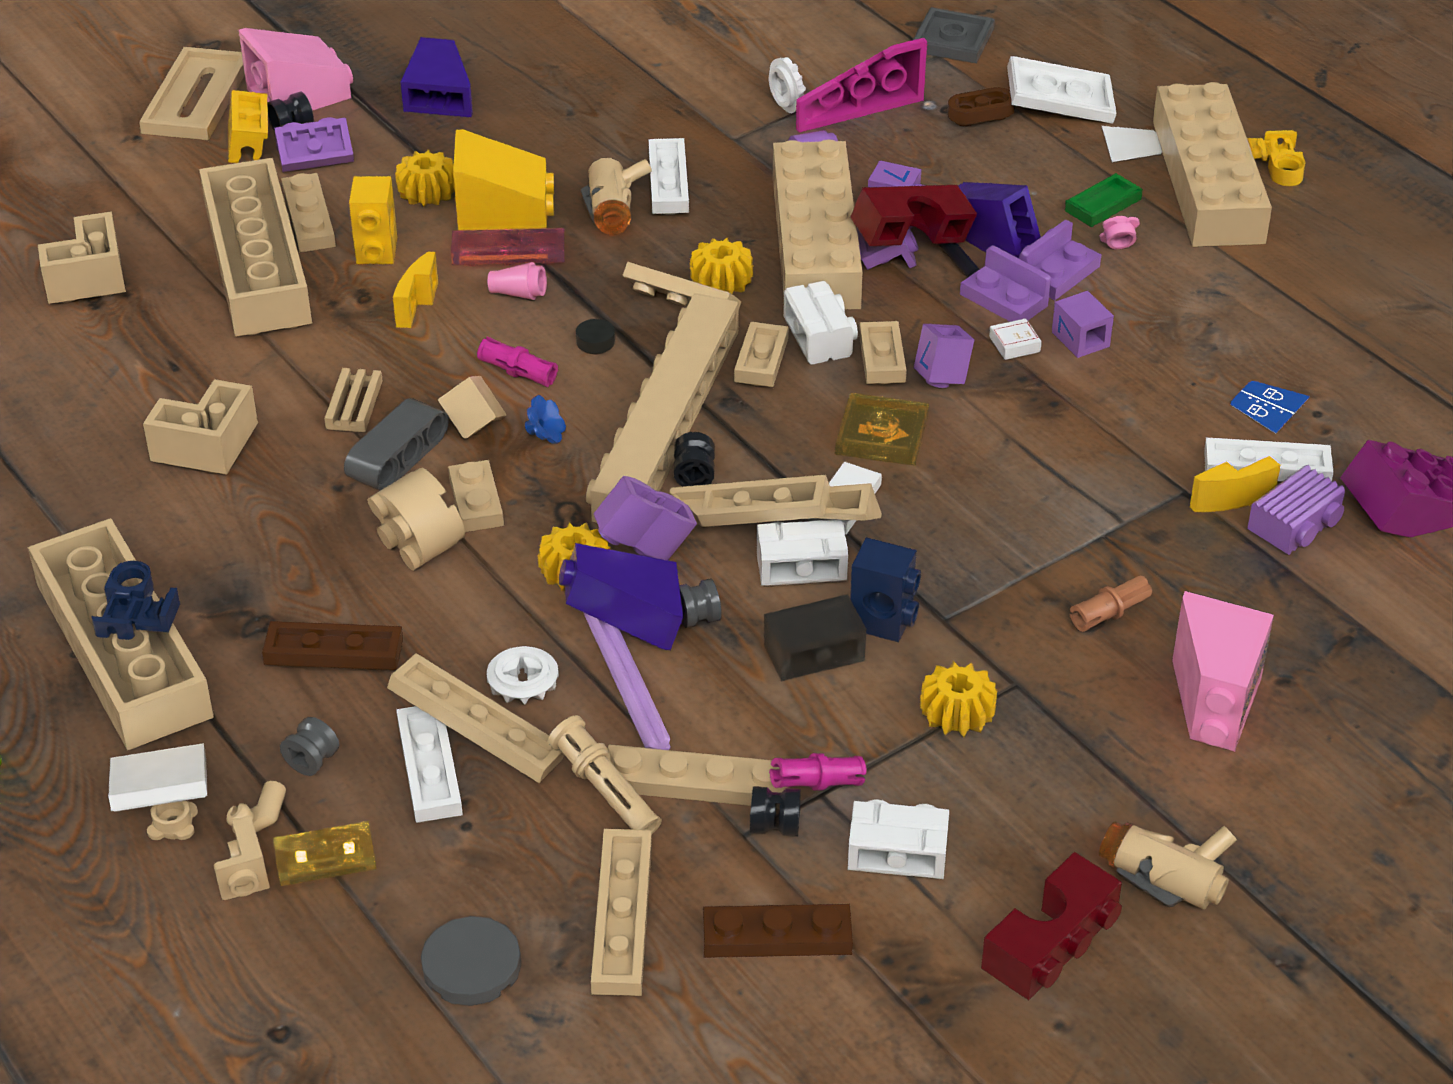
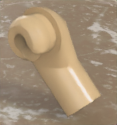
(266, 810)

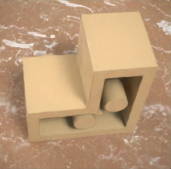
(85, 264)
(202, 434)

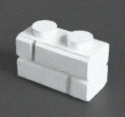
(819, 322)
(802, 552)
(898, 839)

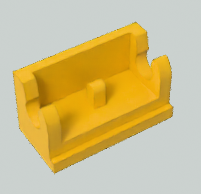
(247, 123)

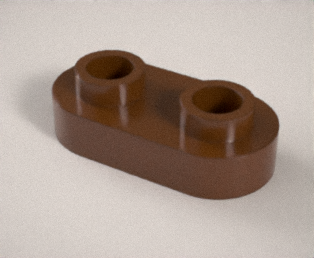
(980, 106)

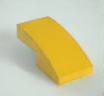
(415, 288)
(1229, 488)

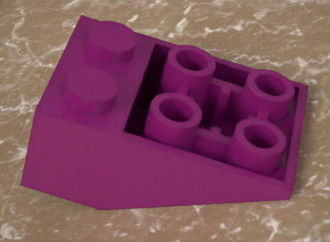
(1402, 488)

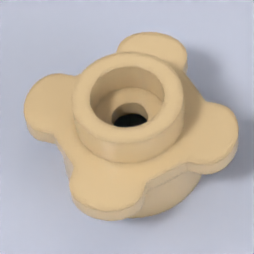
(172, 820)

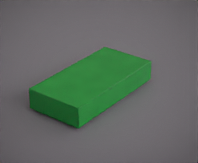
(1103, 200)

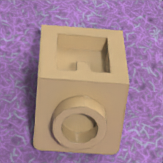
(246, 868)

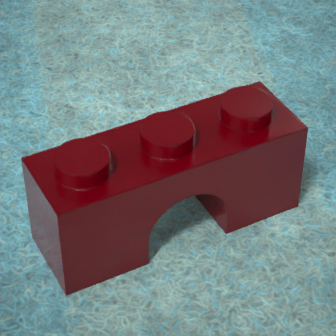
(937, 210)
(1033, 952)

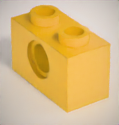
(373, 219)

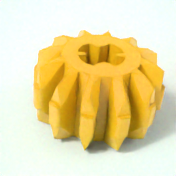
(425, 178)
(722, 265)
(560, 545)
(958, 698)

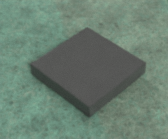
(955, 34)

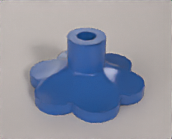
(545, 420)

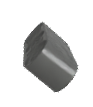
(396, 444)

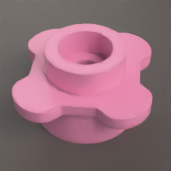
(1119, 232)

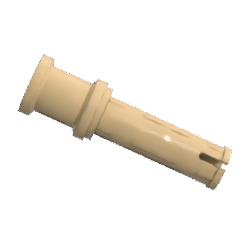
(588, 764)

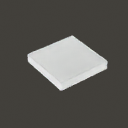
(157, 777)

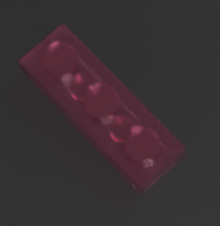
(508, 246)

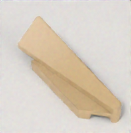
(778, 501)

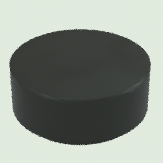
(595, 336)

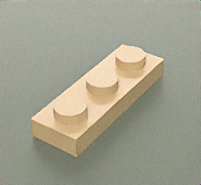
(308, 212)
(677, 289)

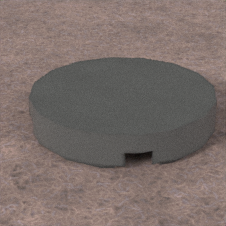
(471, 960)

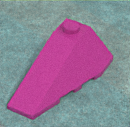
(873, 86)

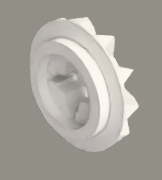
(785, 83)
(505, 667)

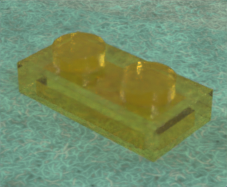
(324, 853)

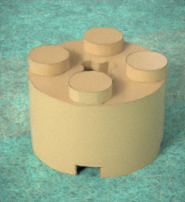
(416, 518)

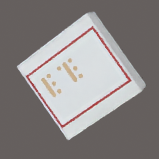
(1015, 339)

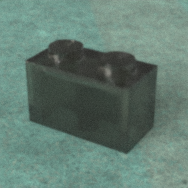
(814, 637)

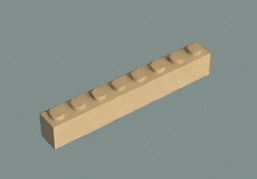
(669, 397)

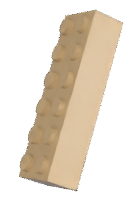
(1211, 165)
(814, 218)
(255, 247)
(143, 682)

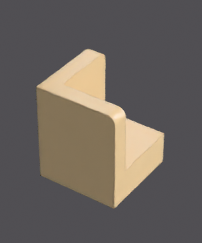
(471, 406)

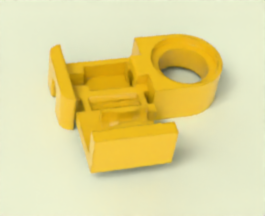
(1280, 156)

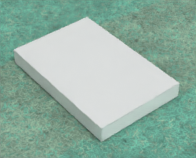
(1061, 89)

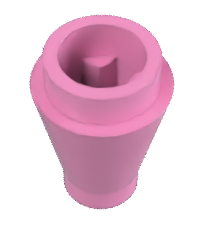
(519, 281)

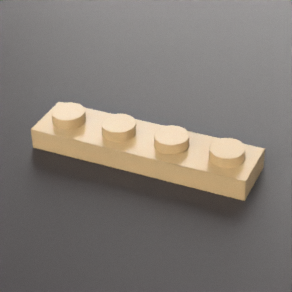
(475, 717)
(692, 774)
(621, 913)

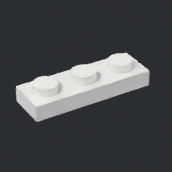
(668, 176)
(1289, 455)
(428, 765)

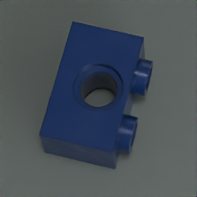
(885, 587)

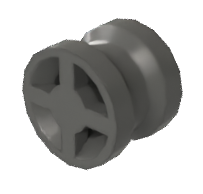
(700, 603)
(309, 746)

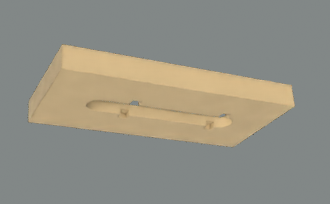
(164, 111)

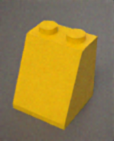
(499, 185)

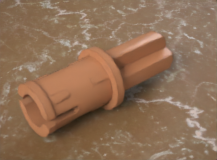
(1109, 603)

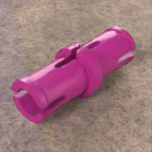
(517, 361)
(817, 771)

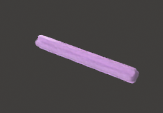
(630, 684)

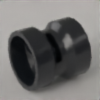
(292, 110)
(694, 459)
(764, 811)

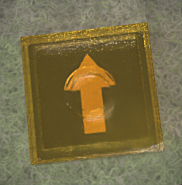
(882, 429)

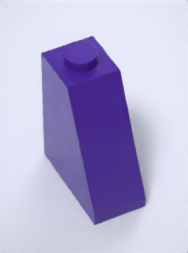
(436, 80)
(1002, 218)
(625, 591)

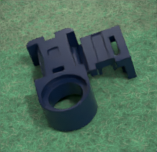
(134, 604)

